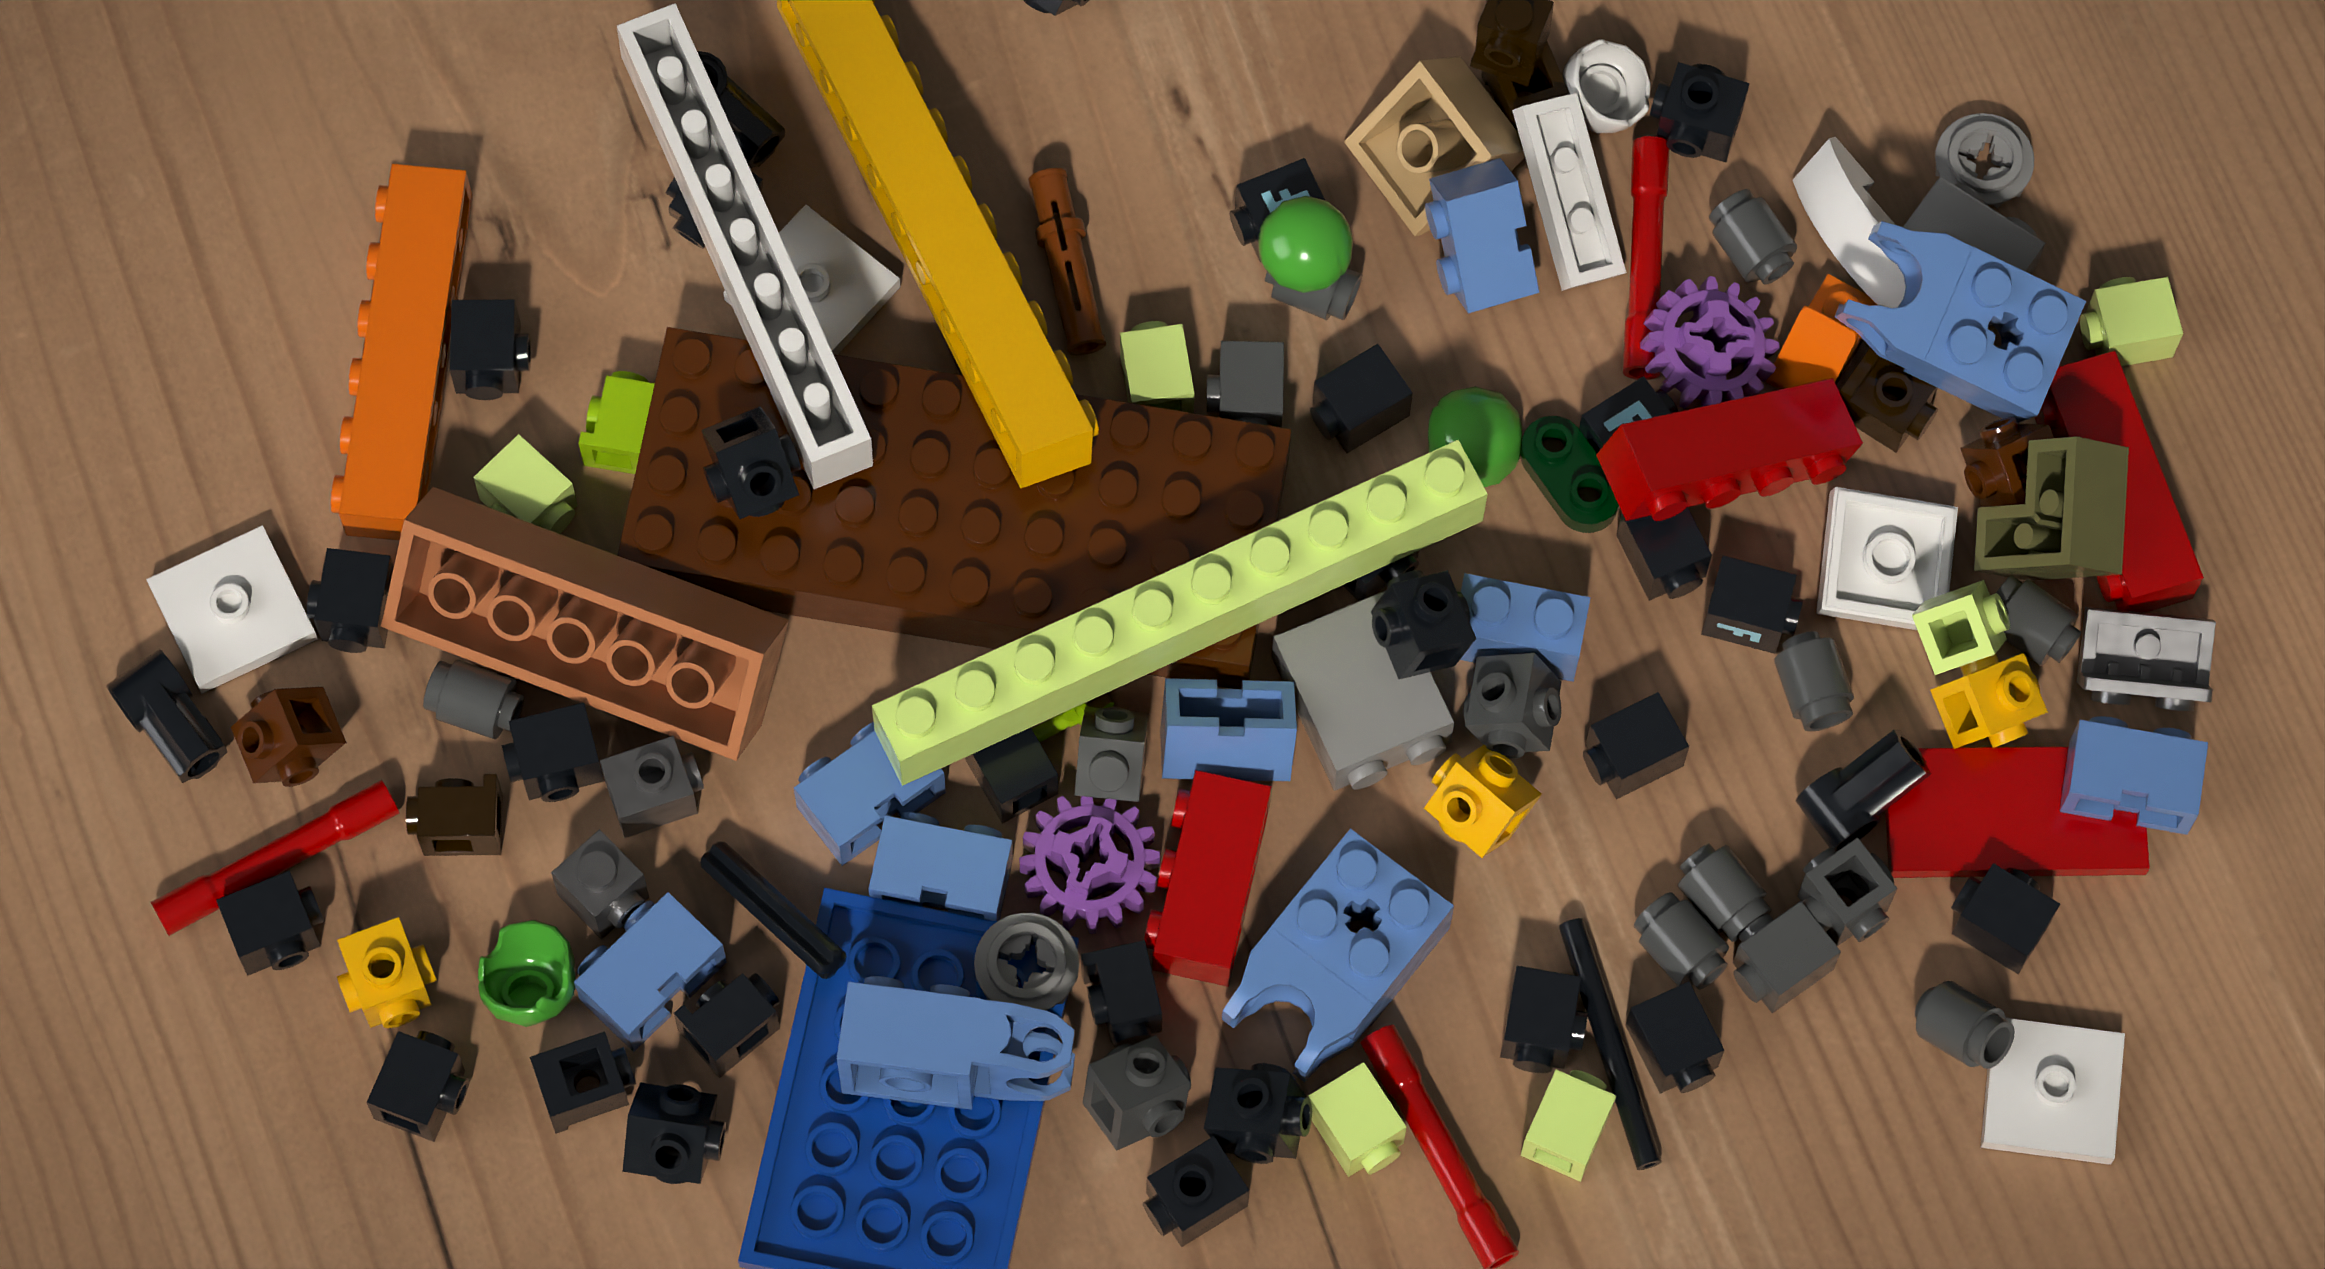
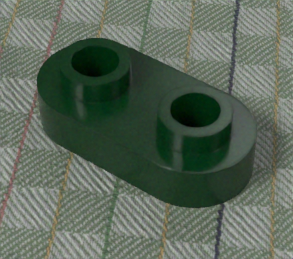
(1566, 472)

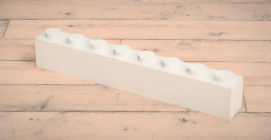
(745, 247)

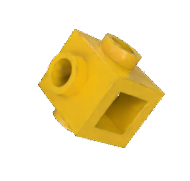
(1990, 701)
(1481, 799)
(385, 975)

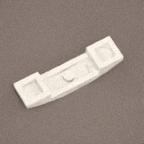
(1844, 213)

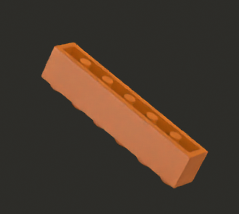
(404, 351)

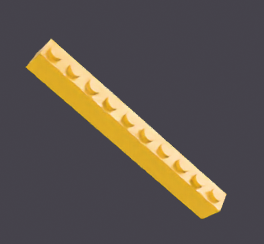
(945, 236)

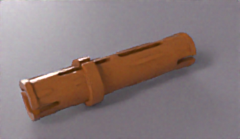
(1052, 196)

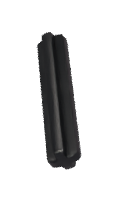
(773, 910)

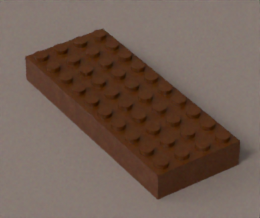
(938, 525)

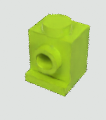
(617, 423)

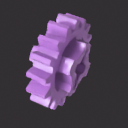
(1730, 337)
(1112, 873)

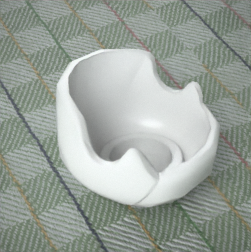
(1609, 85)

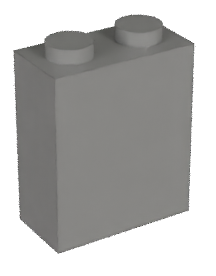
(1355, 703)

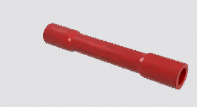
(1648, 192)
(340, 823)
(1474, 1211)

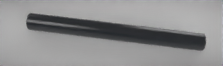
(1610, 1044)

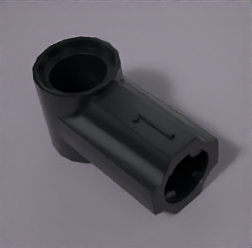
(753, 126)
(160, 704)
(1850, 799)

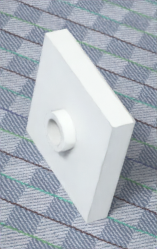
(837, 275)
(1884, 556)
(232, 609)
(2055, 1093)

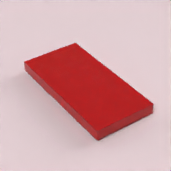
(2006, 812)

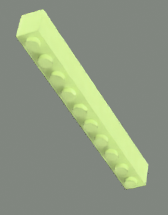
(1179, 612)

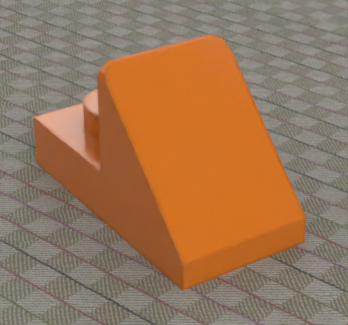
(1818, 342)

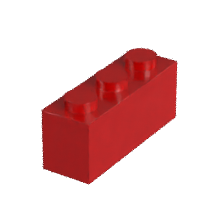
(1208, 877)

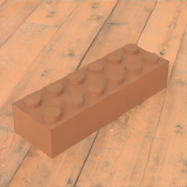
(584, 623)

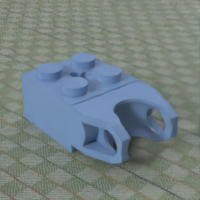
(1945, 319)
(1327, 969)
(947, 1046)

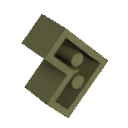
(2069, 514)

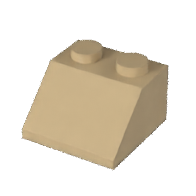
(1430, 127)

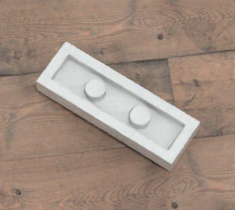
(1569, 191)

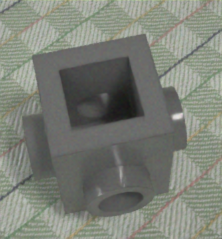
(1513, 704)
(1852, 874)
(1137, 1092)

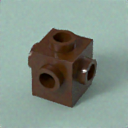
(1999, 461)
(288, 735)

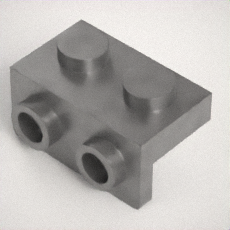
(2146, 657)

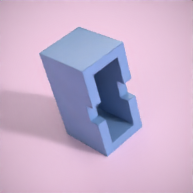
(1478, 221)
(1525, 620)
(1228, 730)
(2134, 772)
(854, 793)
(942, 866)
(646, 967)

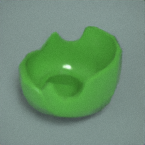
(1305, 244)
(1484, 426)
(527, 973)

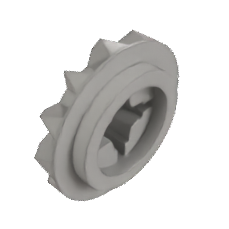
(2008, 148)
(1010, 940)

